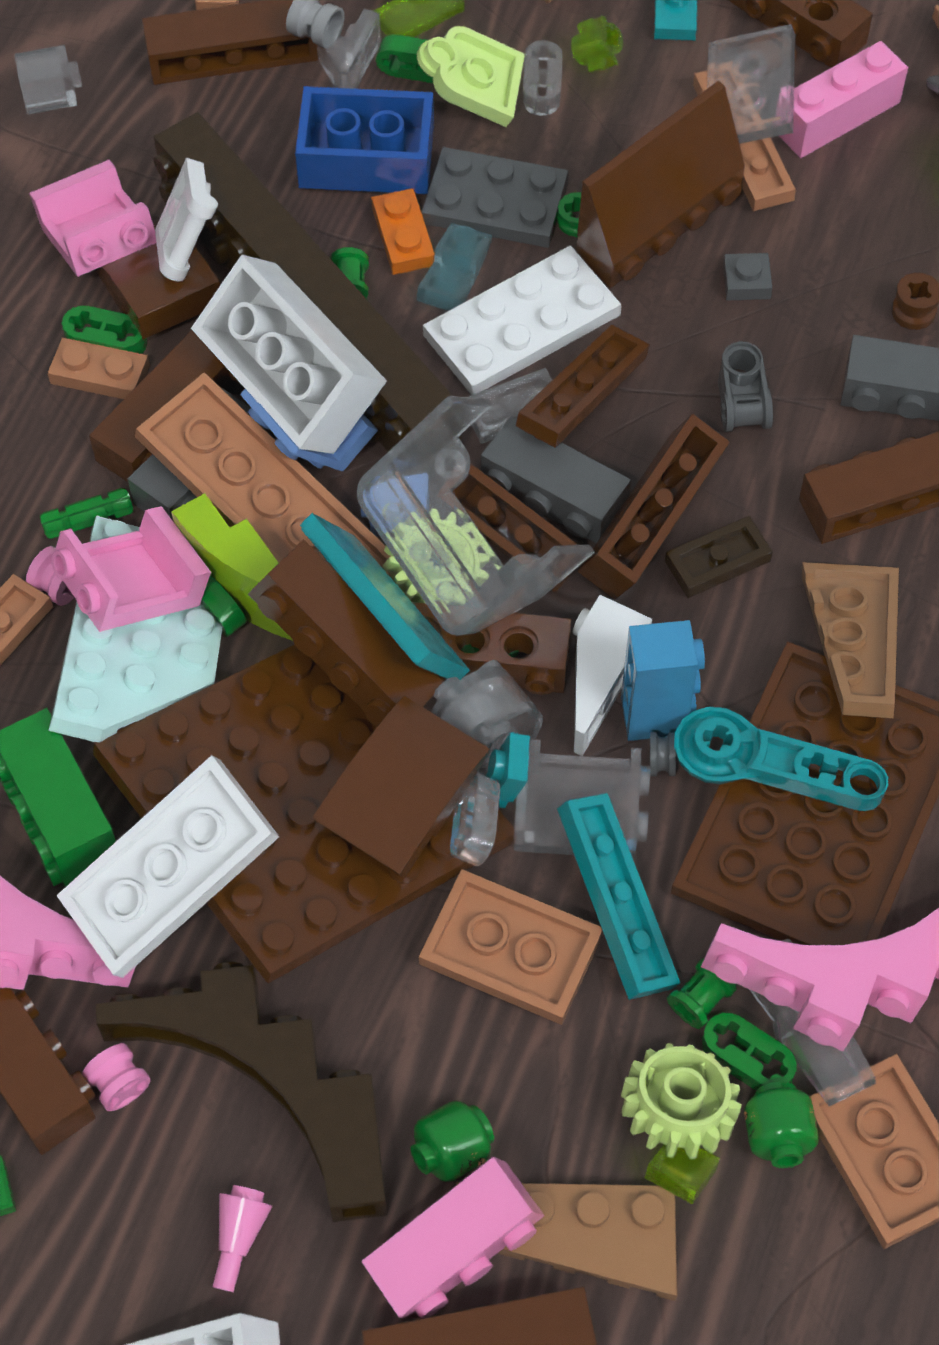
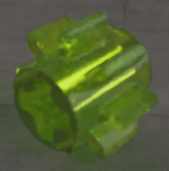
(597, 43)

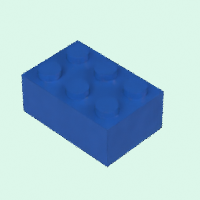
(365, 140)

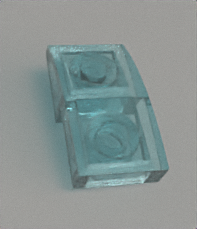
(455, 267)

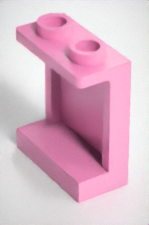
(92, 218)
(132, 573)

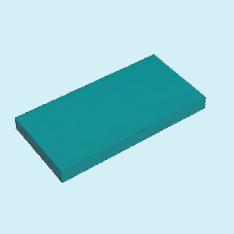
(384, 598)

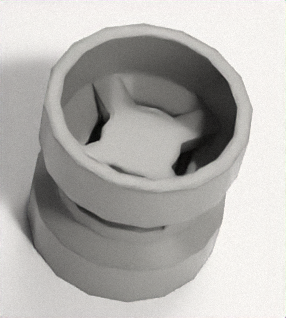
(315, 20)

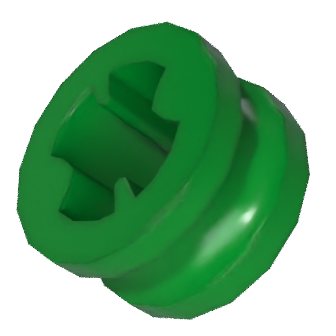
(567, 205)

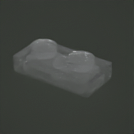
(507, 401)

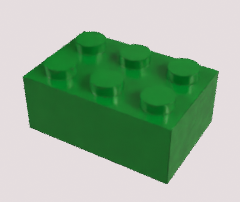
(52, 798)

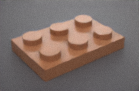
(511, 946)
(886, 1151)

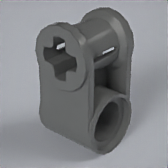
(744, 396)

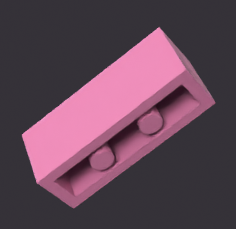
(845, 98)
(454, 1240)

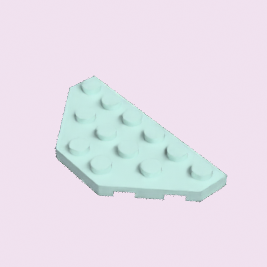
(133, 668)

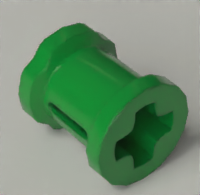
(353, 265)
(699, 996)

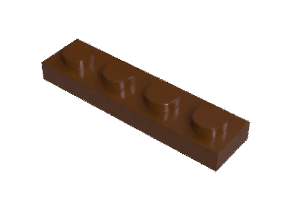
(582, 386)

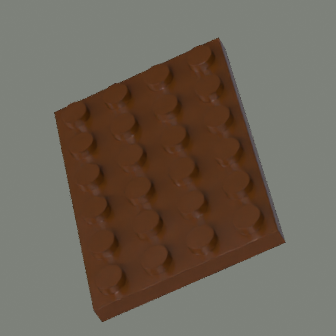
(803, 862)

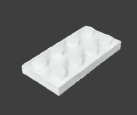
(521, 320)
(167, 866)

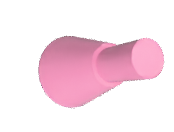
(239, 1224)

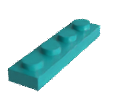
(618, 896)

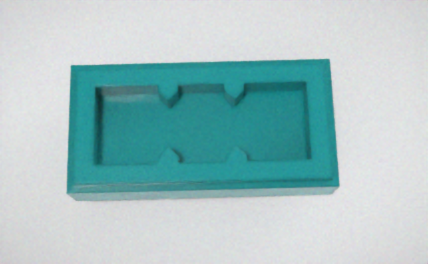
(675, 19)

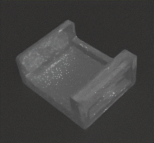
(569, 777)

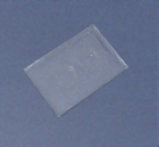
(757, 80)

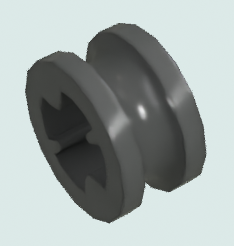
(662, 754)

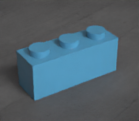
(660, 677)

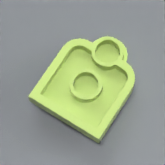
(474, 72)

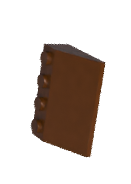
(660, 188)

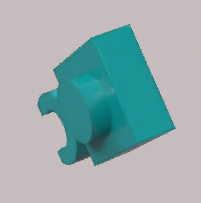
(510, 766)

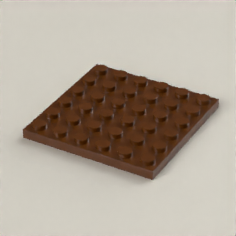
(286, 745)

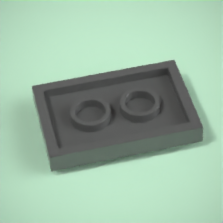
(495, 196)

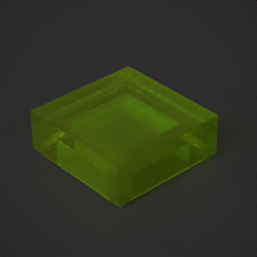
(681, 1174)

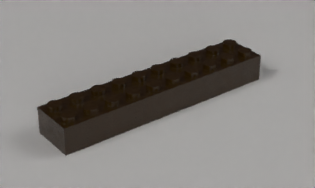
(258, 226)

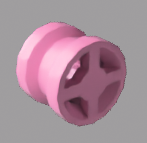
(44, 578)
(116, 1077)

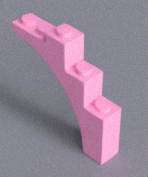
(45, 944)
(833, 981)

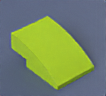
(232, 554)

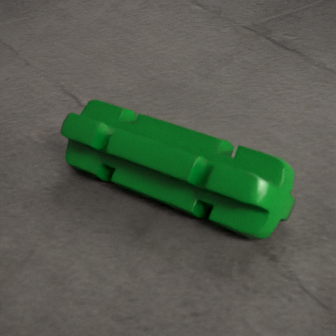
(83, 513)

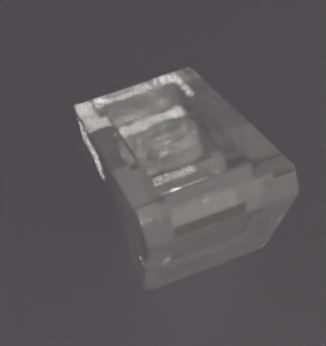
(352, 54)

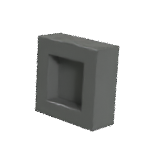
(747, 276)

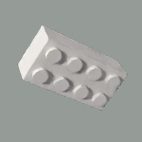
(288, 355)

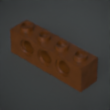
(823, 28)
(541, 637)

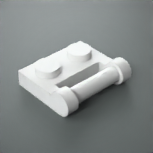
(183, 220)

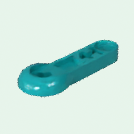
(771, 759)

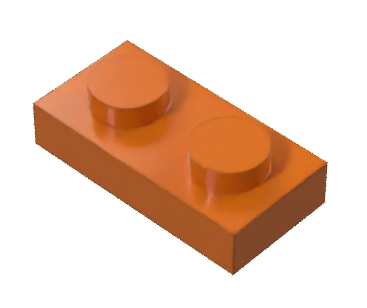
(403, 231)

